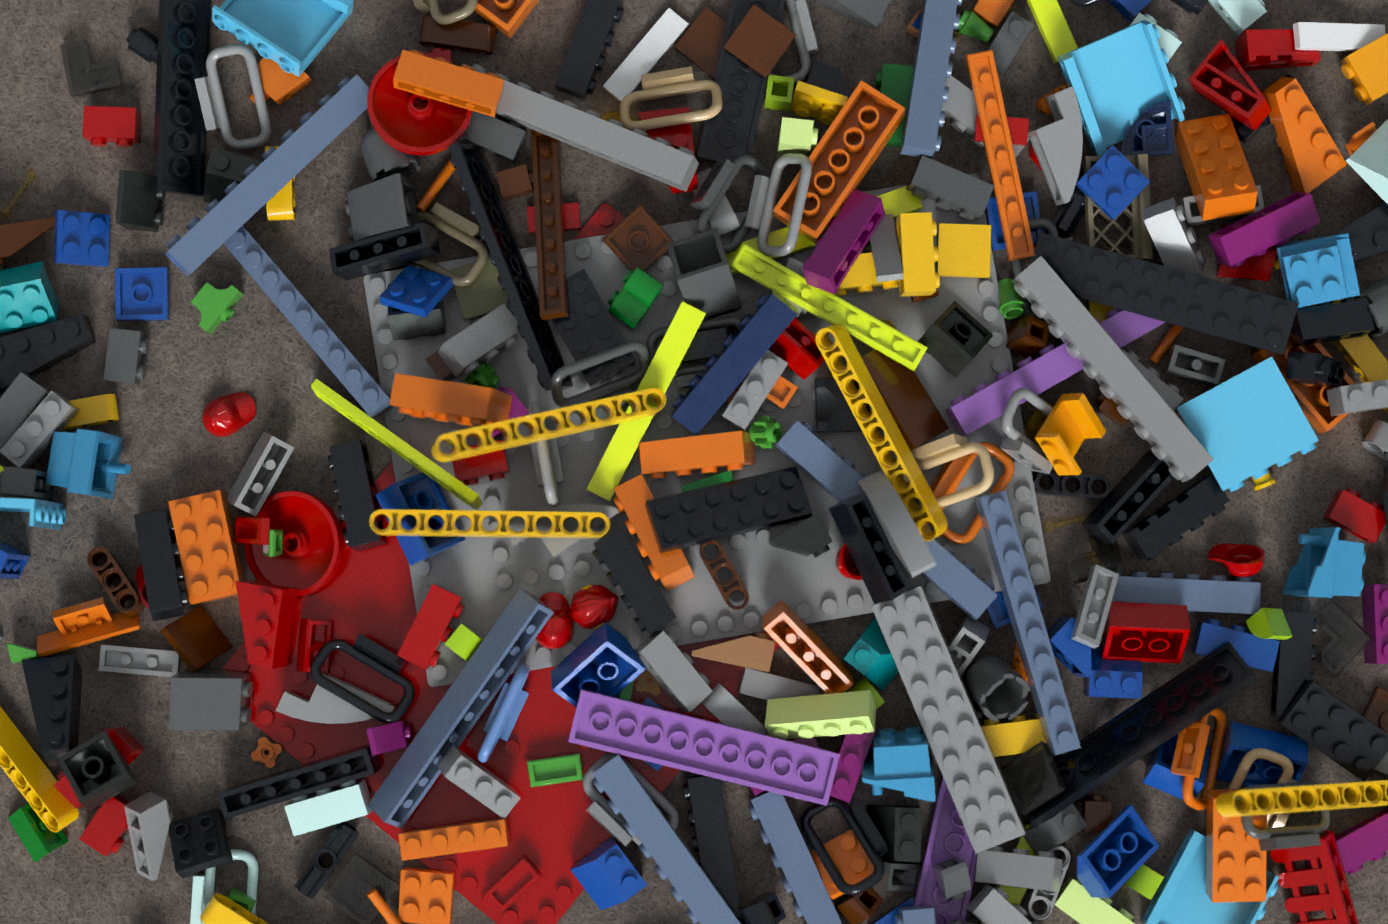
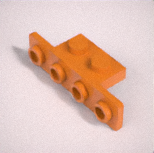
(84, 625)

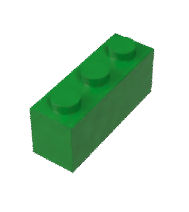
(895, 83)

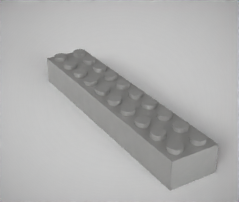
(949, 719)

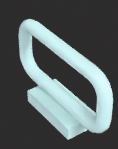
(205, 882)

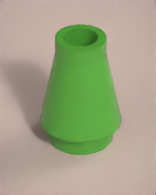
(973, 26)
(1010, 301)

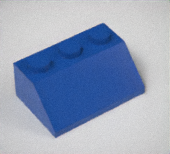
(418, 493)
(599, 664)
(1243, 738)
(1115, 854)

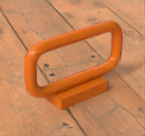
(951, 476)
(1190, 755)

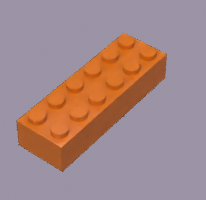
(842, 159)

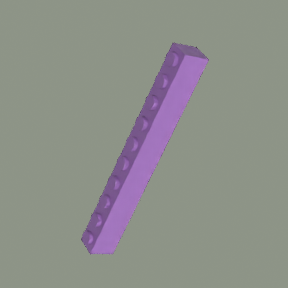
(1038, 374)

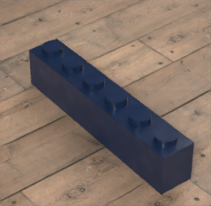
(734, 362)

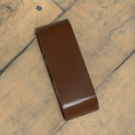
(461, 34)
(714, 565)
(107, 573)

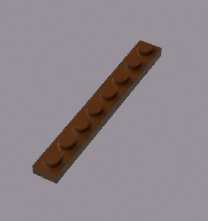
(549, 226)

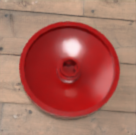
(410, 120)
(310, 543)

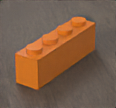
(448, 82)
(807, 649)
(454, 838)

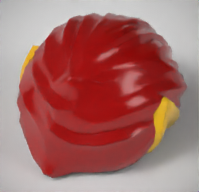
(593, 606)

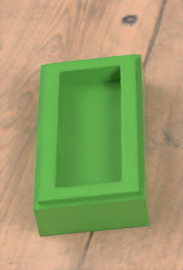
(555, 770)

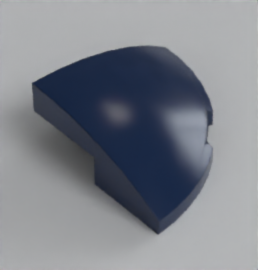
(1150, 132)

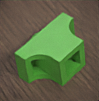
(215, 305)

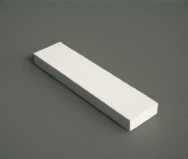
(1335, 35)
(646, 54)

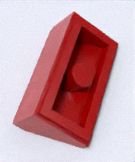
(312, 636)

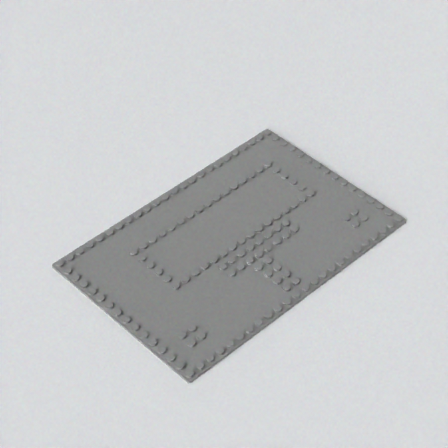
(493, 570)

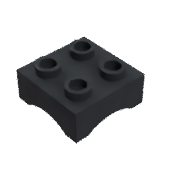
(832, 408)
(199, 842)

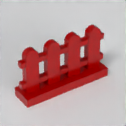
(1330, 872)

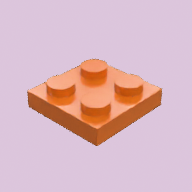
(849, 860)
(426, 896)

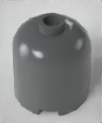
(385, 160)
(1377, 298)
(997, 687)

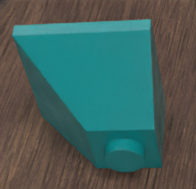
(872, 656)

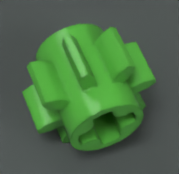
(483, 376)
(765, 432)

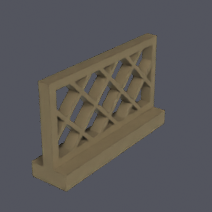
(1139, 236)

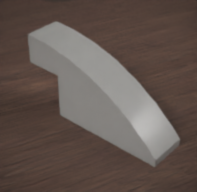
(1060, 145)
(897, 524)
(559, 545)
(329, 708)

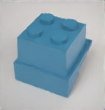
(1318, 270)
(86, 462)
(1326, 566)
(901, 764)

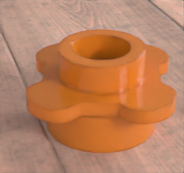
(259, 755)

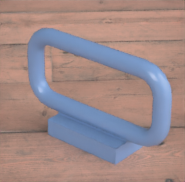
(505, 712)

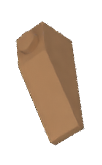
(744, 652)

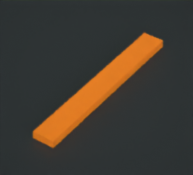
(1000, 155)

